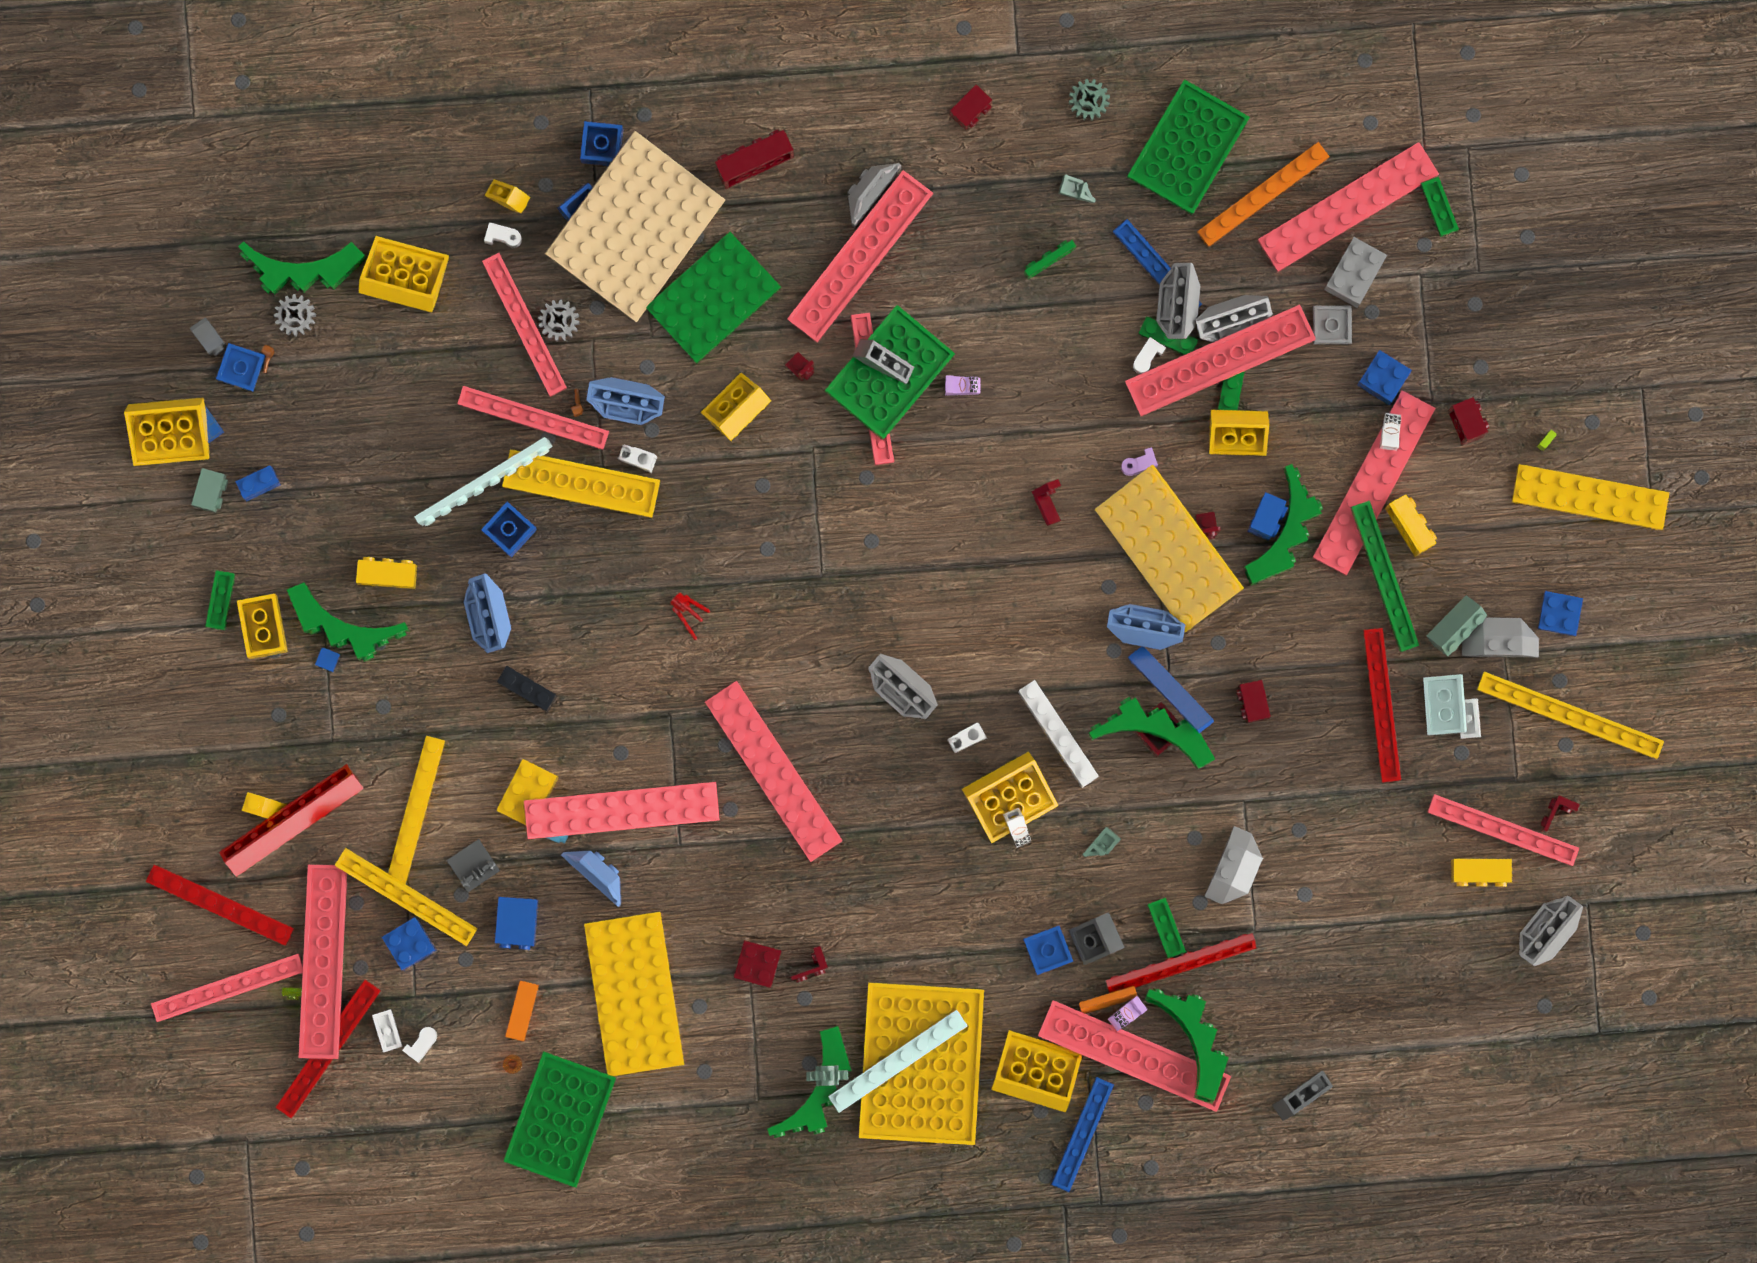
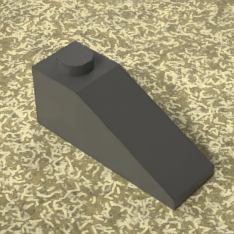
(208, 337)
(883, 360)
(1302, 1096)

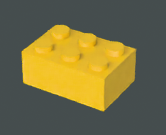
(262, 626)
(527, 784)

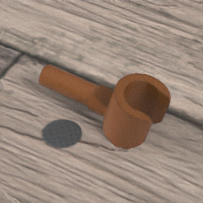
(268, 352)
(577, 409)

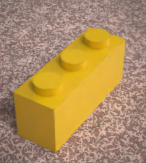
(386, 573)
(1481, 872)

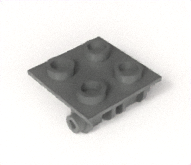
(473, 865)

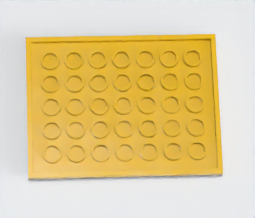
(939, 1091)

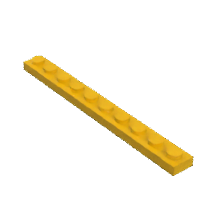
(1570, 715)

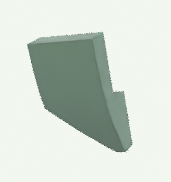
(1075, 189)
(1103, 843)

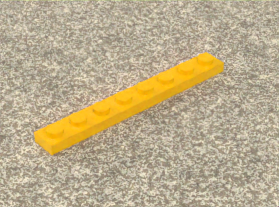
(416, 808)
(406, 897)

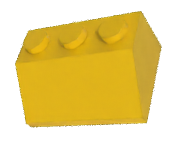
(736, 406)
(1238, 432)
(1411, 525)

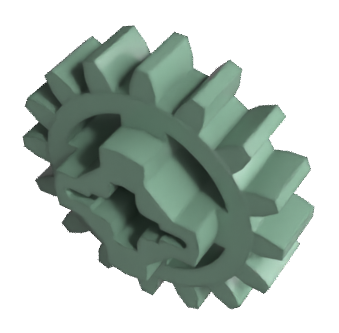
(1096, 95)
(827, 1075)

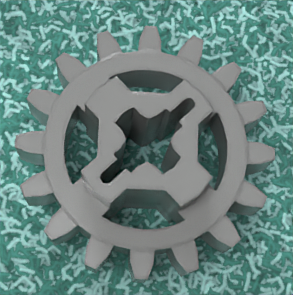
(300, 310)
(565, 315)

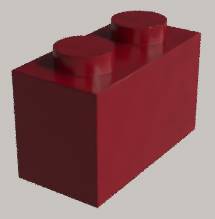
(971, 107)
(1253, 701)

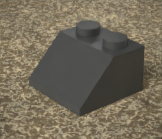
(1096, 938)

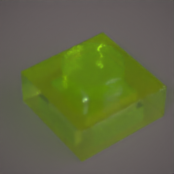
(292, 993)

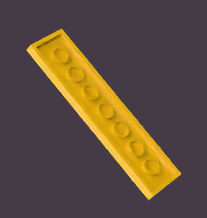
(585, 485)
(1590, 497)

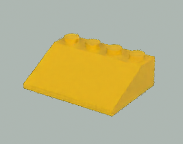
(403, 274)
(167, 431)
(1006, 789)
(1037, 1071)

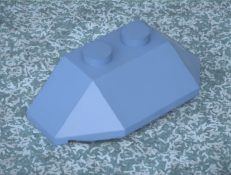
(625, 400)
(487, 613)
(1145, 626)
(597, 872)

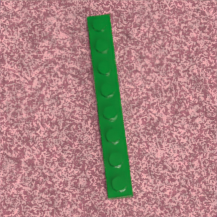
(1384, 576)

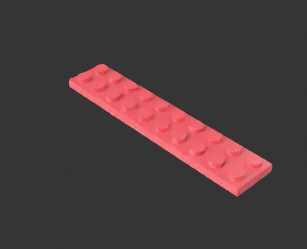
(1348, 207)
(860, 256)
(1220, 360)
(1373, 483)
(773, 771)
(621, 810)
(322, 962)
(1125, 1052)

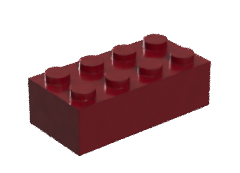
(754, 159)

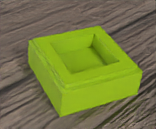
(1547, 440)

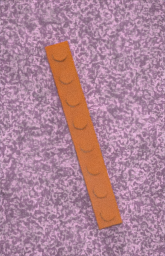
(1263, 194)

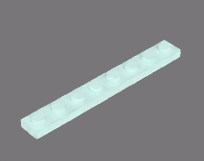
(490, 478)
(897, 1061)

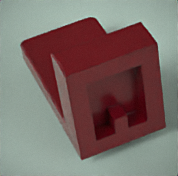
(800, 367)
(1044, 502)
(1208, 524)
(1566, 806)
(818, 957)

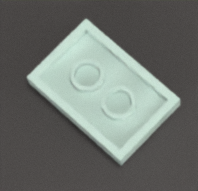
(1445, 704)

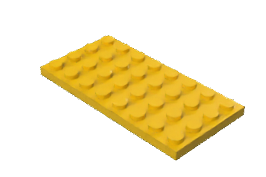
(1169, 548)
(634, 994)

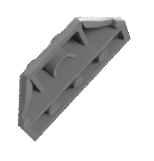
(869, 189)
(1178, 301)
(1232, 316)
(1501, 639)
(902, 687)
(1235, 868)
(1549, 930)

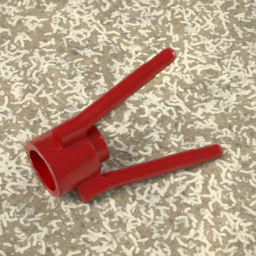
(682, 603)

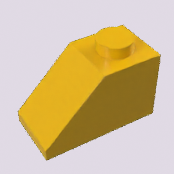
(507, 196)
(261, 806)

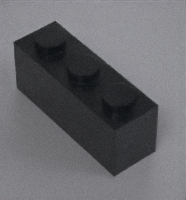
(527, 689)

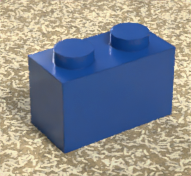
(258, 483)

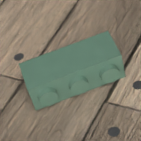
(1457, 626)

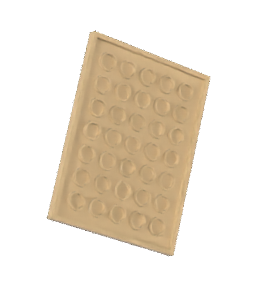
(635, 226)

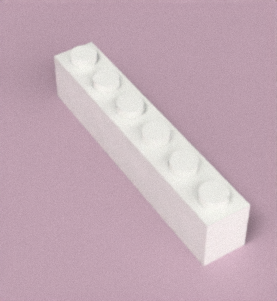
(1058, 734)

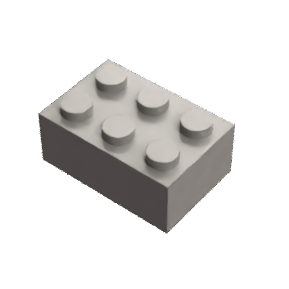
(1355, 272)

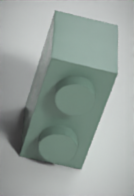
(209, 490)

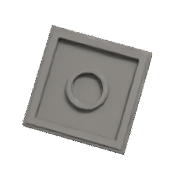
(1332, 324)

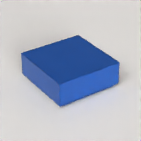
(327, 659)

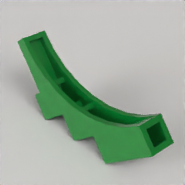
(303, 275)
(1293, 534)
(362, 639)
(1160, 725)
(1201, 1037)
(812, 1112)

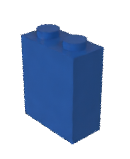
(516, 922)

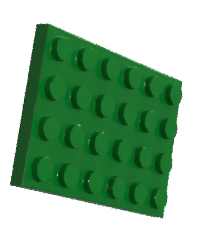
(1188, 147)
(713, 297)
(878, 398)
(559, 1119)

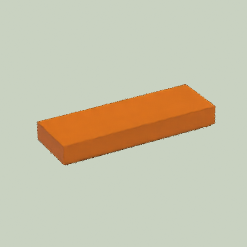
(1108, 1000)
(522, 1011)

